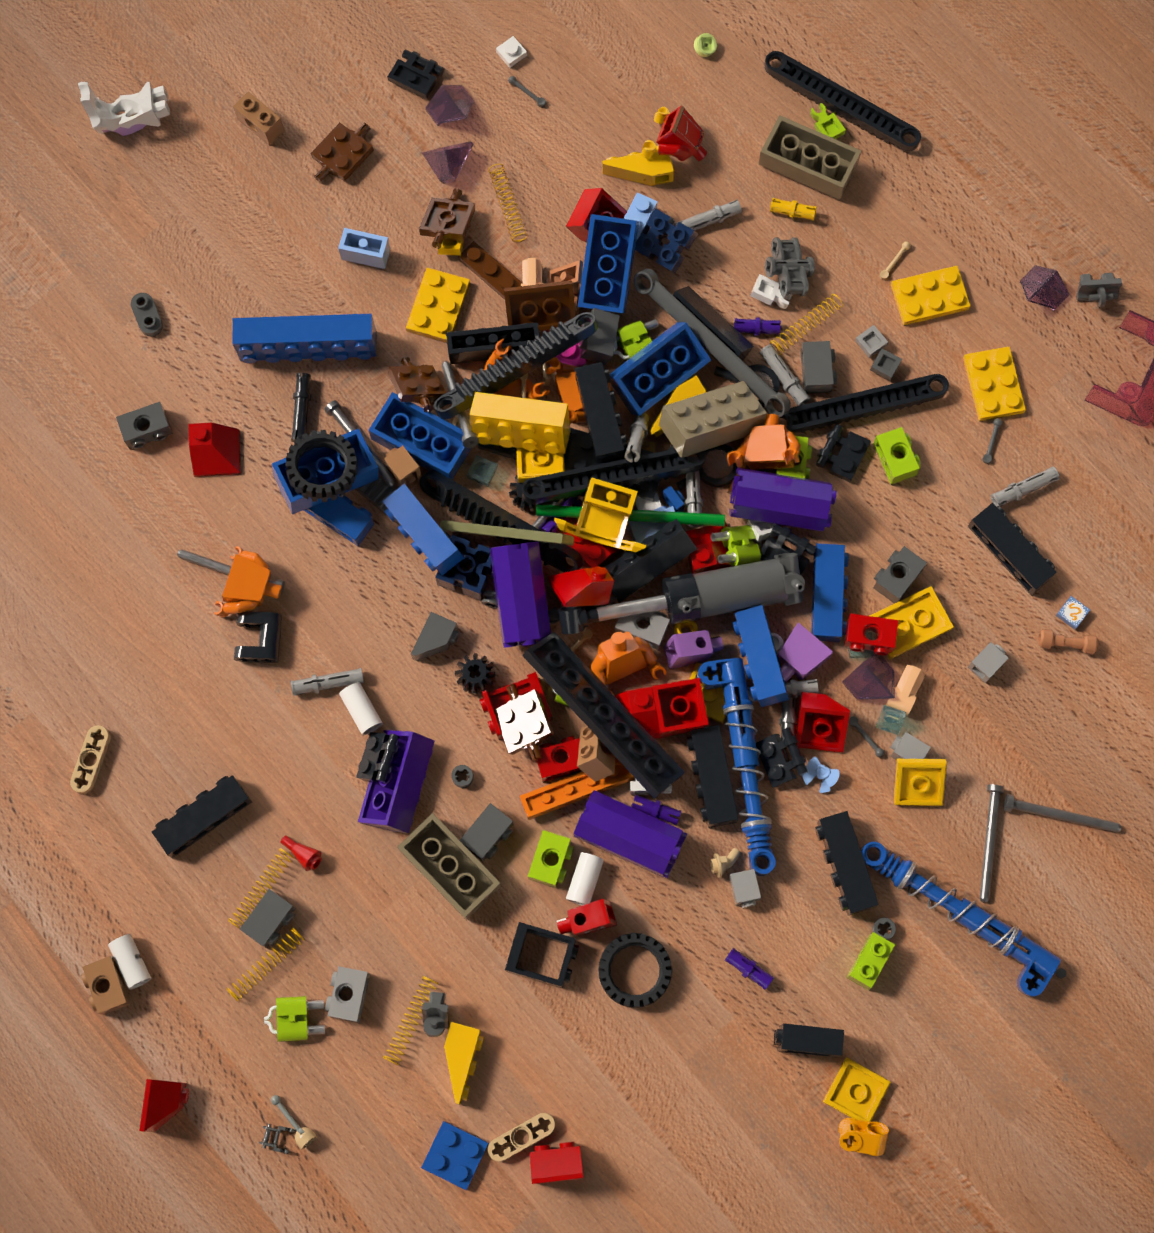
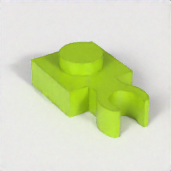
(827, 124)

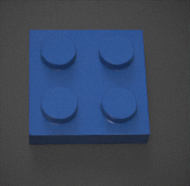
(454, 1155)

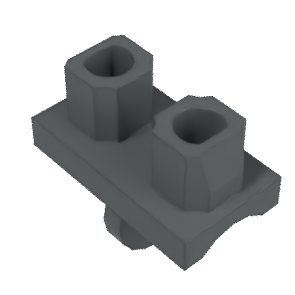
(1098, 290)
(435, 1015)

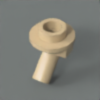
(720, 864)

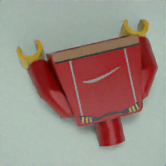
(678, 136)

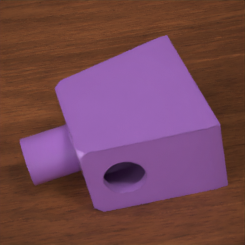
(690, 648)
(802, 654)

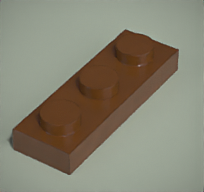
(488, 269)

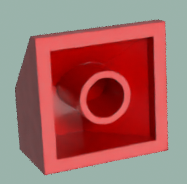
(214, 449)
(707, 551)
(583, 587)
(642, 708)
(821, 723)
(161, 1103)

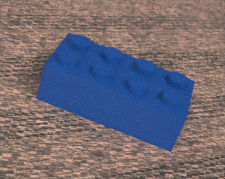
(608, 263)
(659, 368)
(425, 436)
(324, 467)

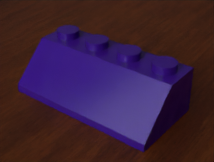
(394, 802)

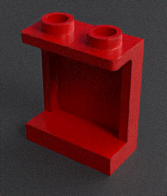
(500, 697)

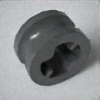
(490, 599)
(461, 768)
(882, 921)

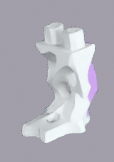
(139, 109)

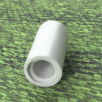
(361, 708)
(584, 879)
(128, 961)

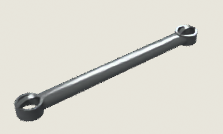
(711, 342)

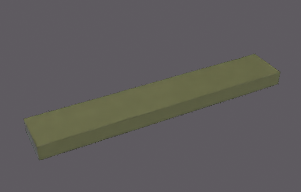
(505, 532)

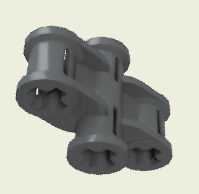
(789, 266)

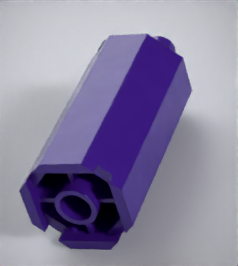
(782, 499)
(520, 594)
(630, 834)

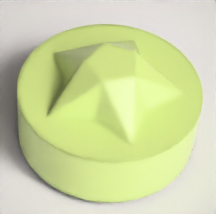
(705, 45)

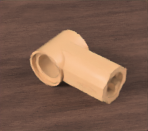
(532, 272)
(907, 689)

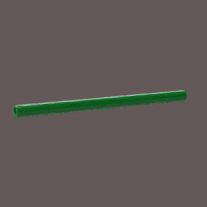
(639, 515)

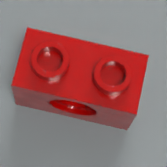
(883, 628)
(551, 769)

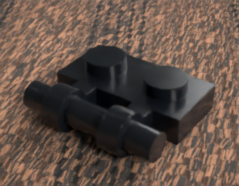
(412, 78)
(849, 457)
(775, 547)
(377, 757)
(776, 760)

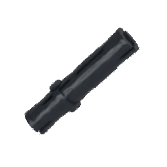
(301, 399)

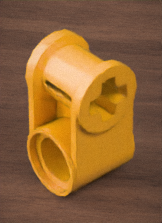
(864, 1138)

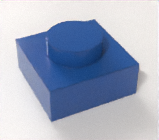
(674, 499)

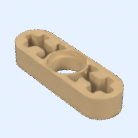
(103, 746)
(501, 1139)

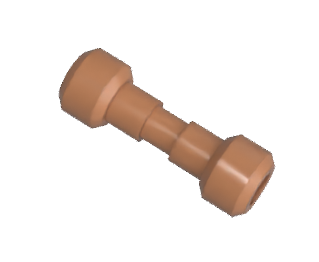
(1087, 644)

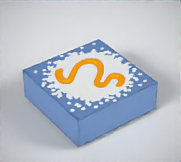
(1072, 612)

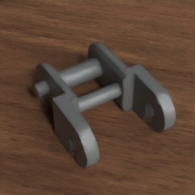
(267, 1134)

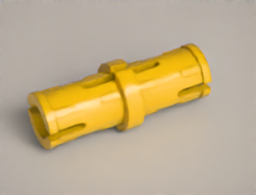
(793, 209)

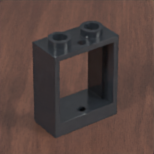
(517, 947)
(809, 1040)

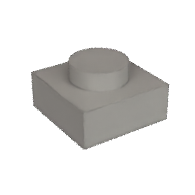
(871, 341)

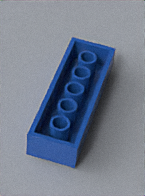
(304, 337)

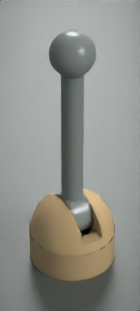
(304, 1135)

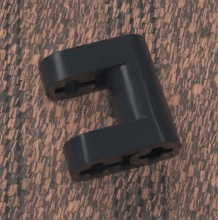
(269, 637)

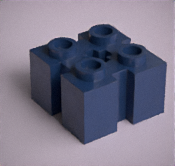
(679, 237)
(474, 580)

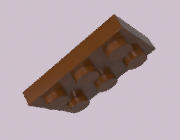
(540, 303)

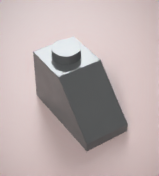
(435, 637)

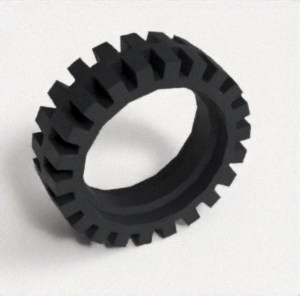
(317, 441)
(656, 949)

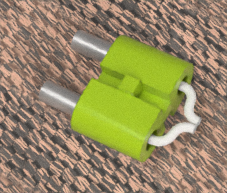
(633, 338)
(740, 545)
(293, 1018)

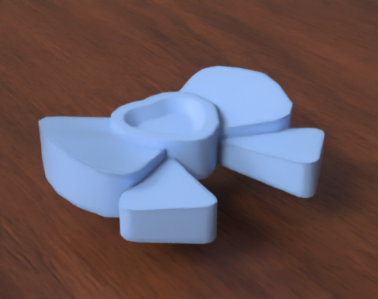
(829, 776)

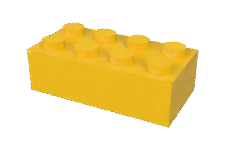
(520, 422)

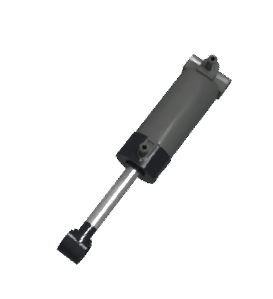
(705, 594)

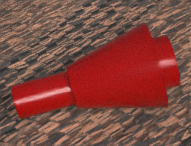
(306, 856)

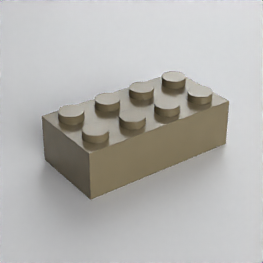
(809, 157)
(711, 418)
(449, 866)

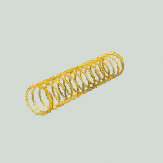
(505, 188)
(805, 323)
(253, 887)
(234, 995)
(402, 1020)

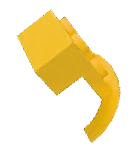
(604, 516)

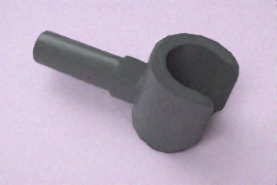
(553, 615)

